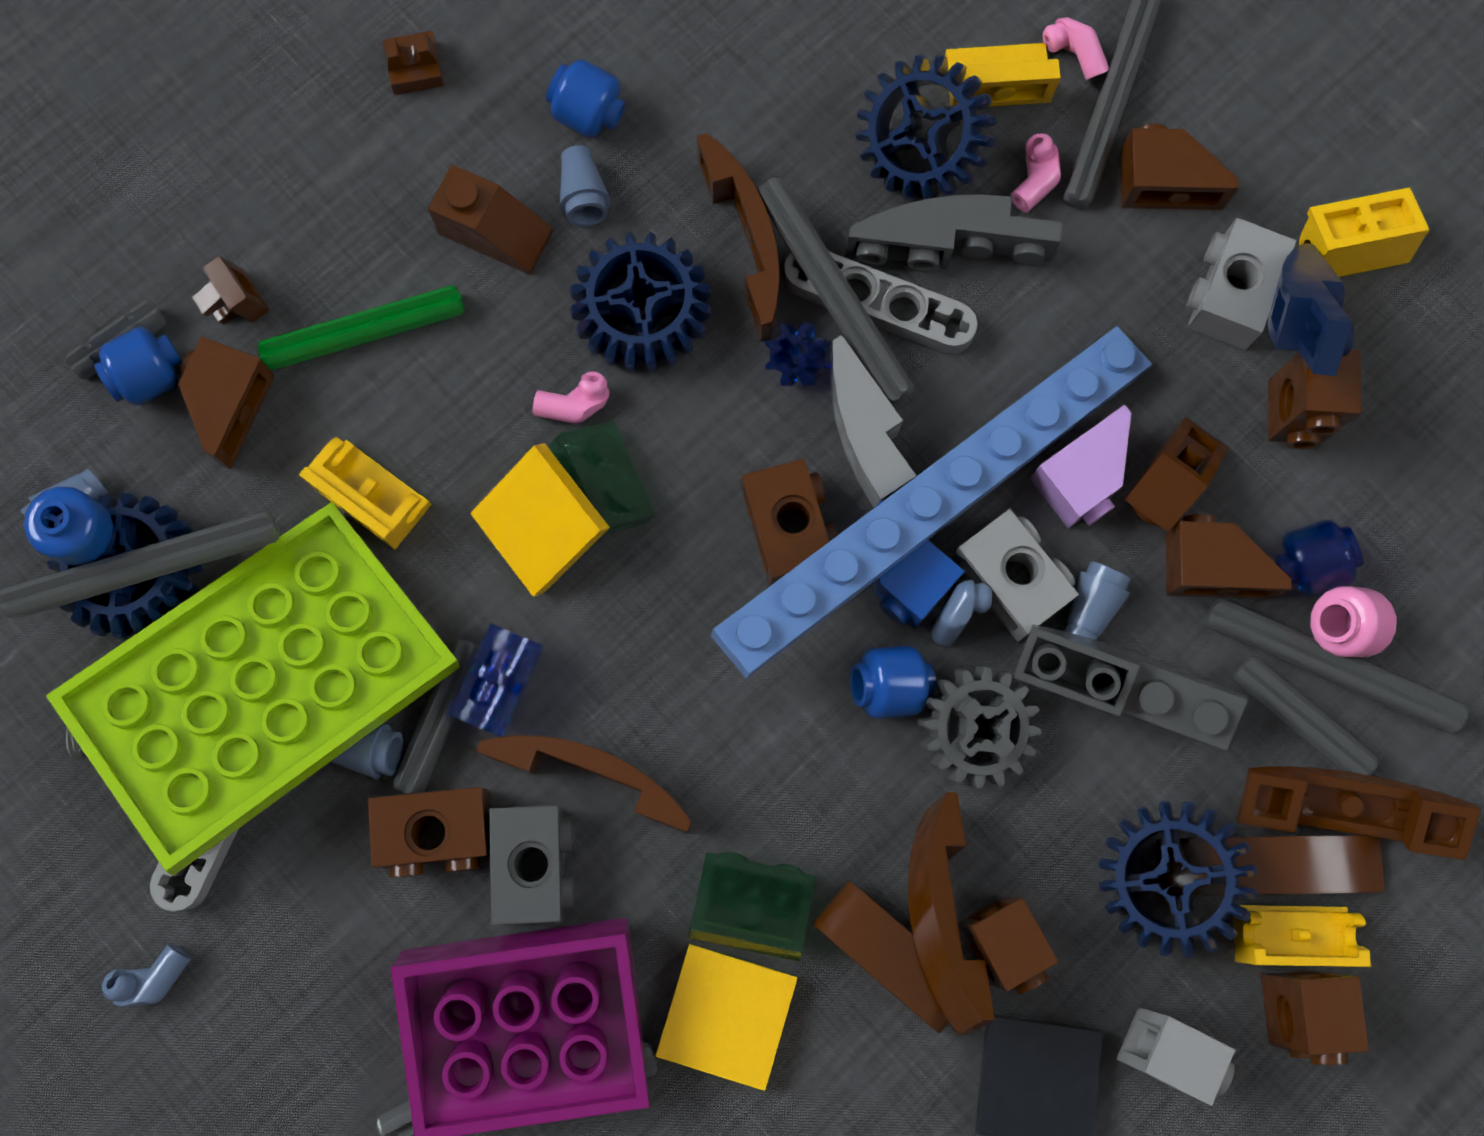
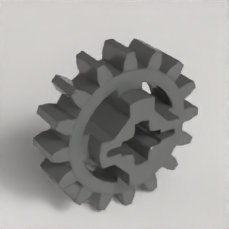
(995, 742)

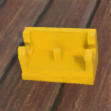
(1366, 231)
(365, 491)
(1300, 936)

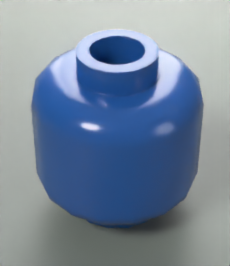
(585, 98)
(138, 366)
(68, 526)
(892, 682)

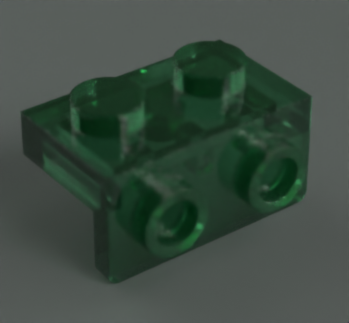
(605, 474)
(752, 905)

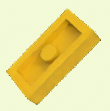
(1009, 72)

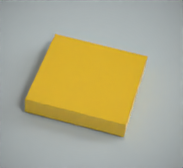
(539, 519)
(726, 1017)

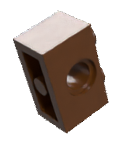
(1311, 406)
(783, 490)
(397, 825)
(1009, 943)
(1315, 1015)

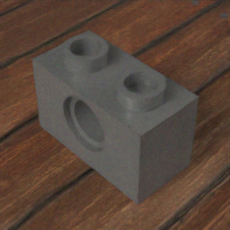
(511, 836)

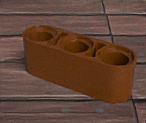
(881, 949)

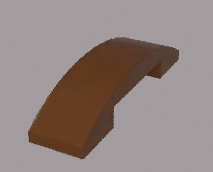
(728, 180)
(527, 751)
(1359, 805)
(1288, 865)
(957, 984)

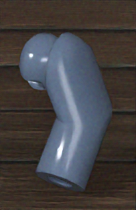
(958, 610)
(146, 985)

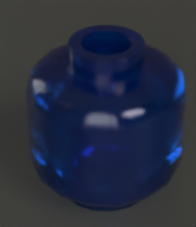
(1320, 557)

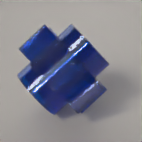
(786, 347)

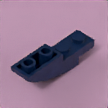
(1309, 311)

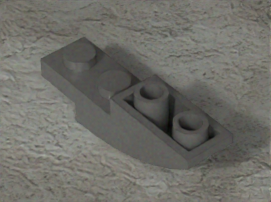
(933, 228)
(1130, 684)

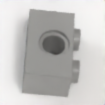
(1254, 258)
(1016, 605)
(1178, 1055)

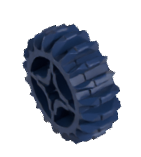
(933, 149)
(619, 303)
(127, 606)
(1128, 884)

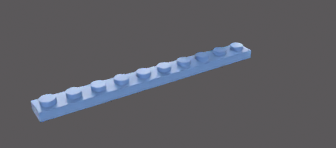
(927, 503)

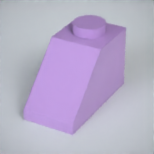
(1087, 471)

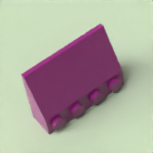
(521, 1029)

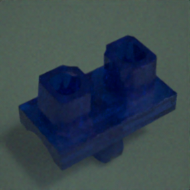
(496, 680)

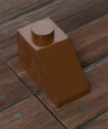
(1172, 172)
(488, 220)
(223, 396)
(1176, 475)
(1219, 562)

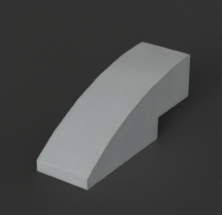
(866, 426)

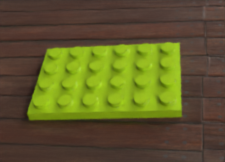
(251, 686)

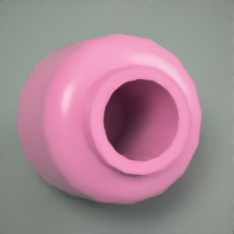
(1353, 622)

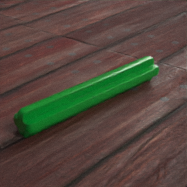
(361, 327)

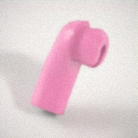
(1080, 40)
(1042, 172)
(578, 404)

